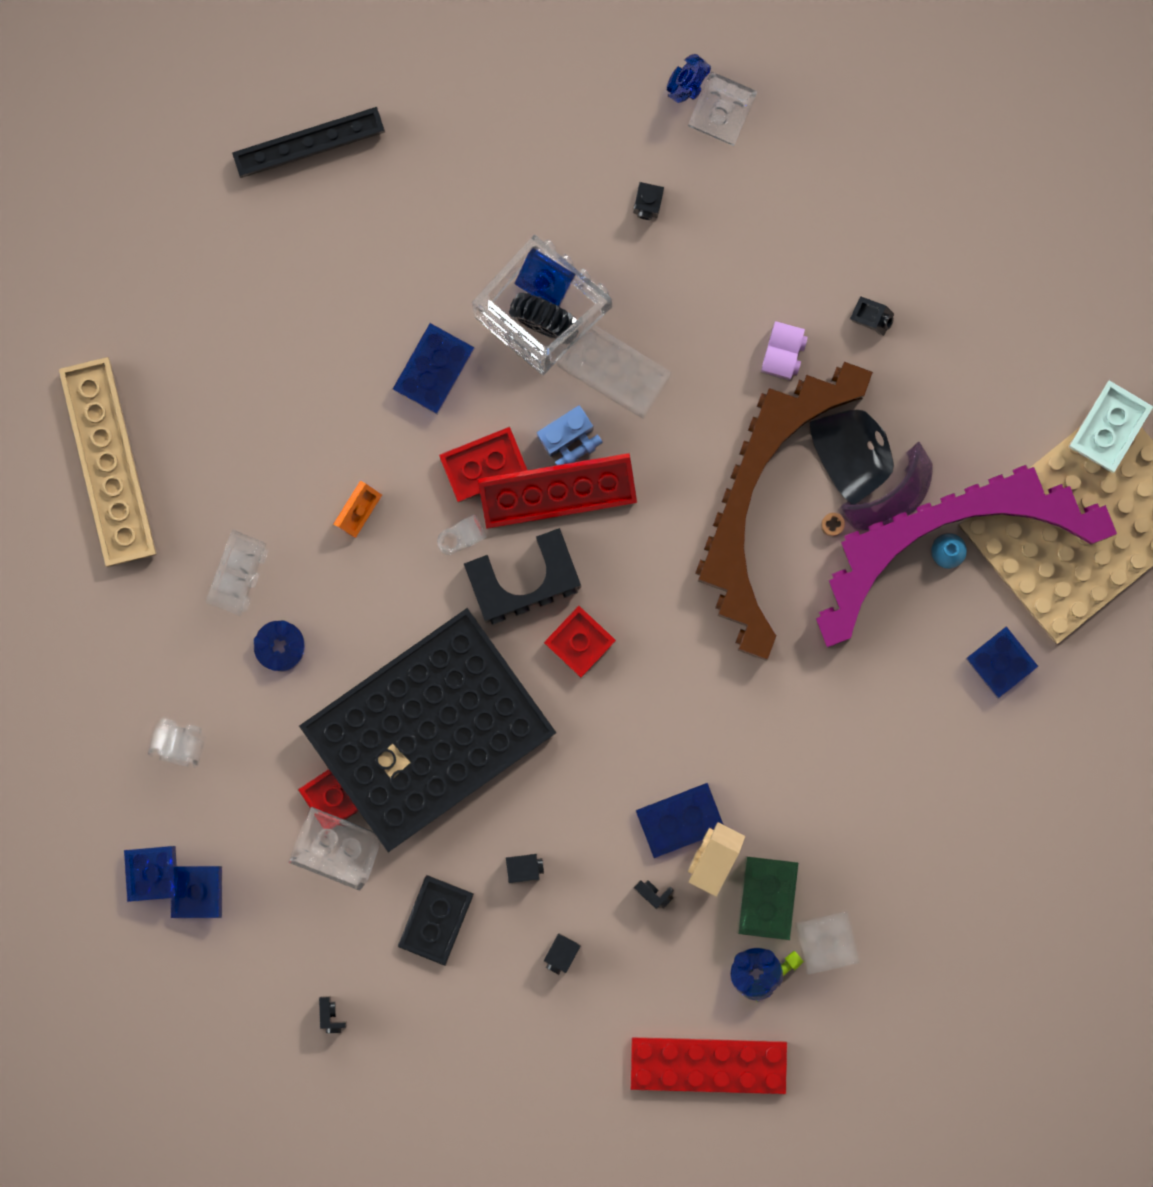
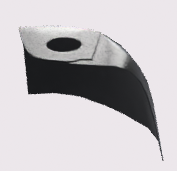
(844, 452)

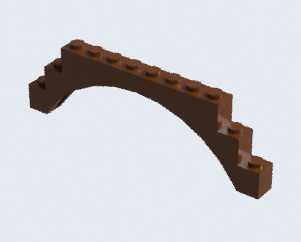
(777, 421)

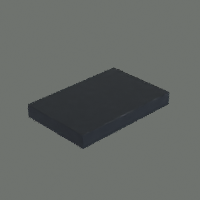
(435, 920)

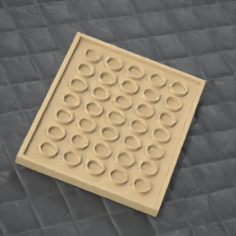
(1057, 572)

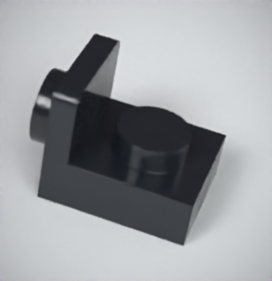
(648, 201)
(872, 315)
(648, 892)
(327, 1010)

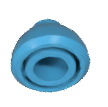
(949, 550)

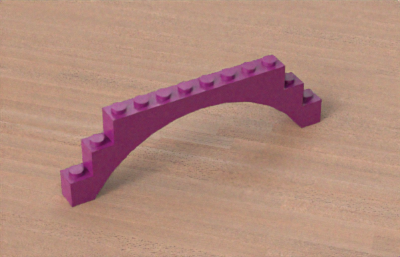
(1012, 496)

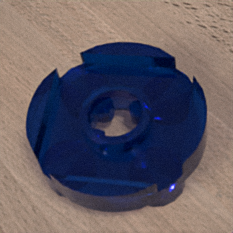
(686, 81)
(276, 660)
(752, 959)

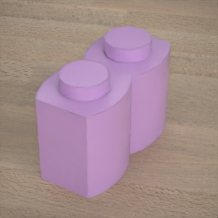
(783, 351)

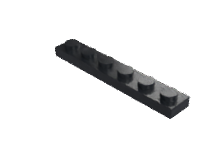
(308, 142)

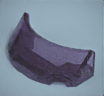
(902, 499)

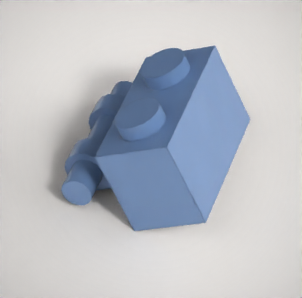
(566, 431)

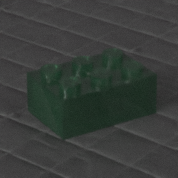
(767, 898)

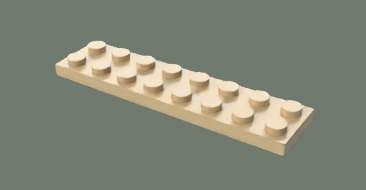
(107, 462)

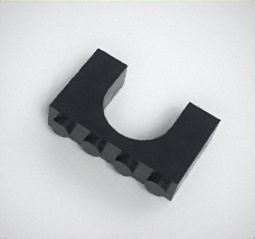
(559, 580)

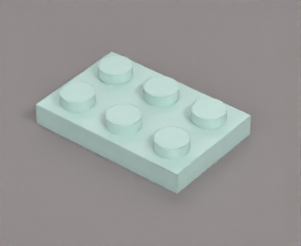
(1111, 426)

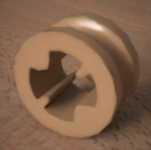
(838, 530)

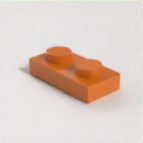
(357, 509)

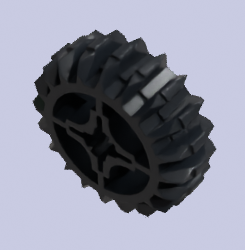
(540, 315)

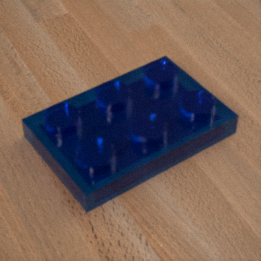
(433, 368)
(679, 820)

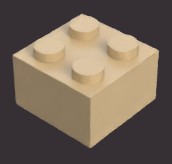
(715, 858)

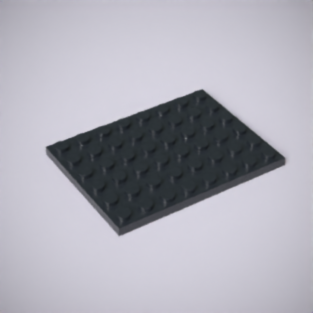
(447, 710)

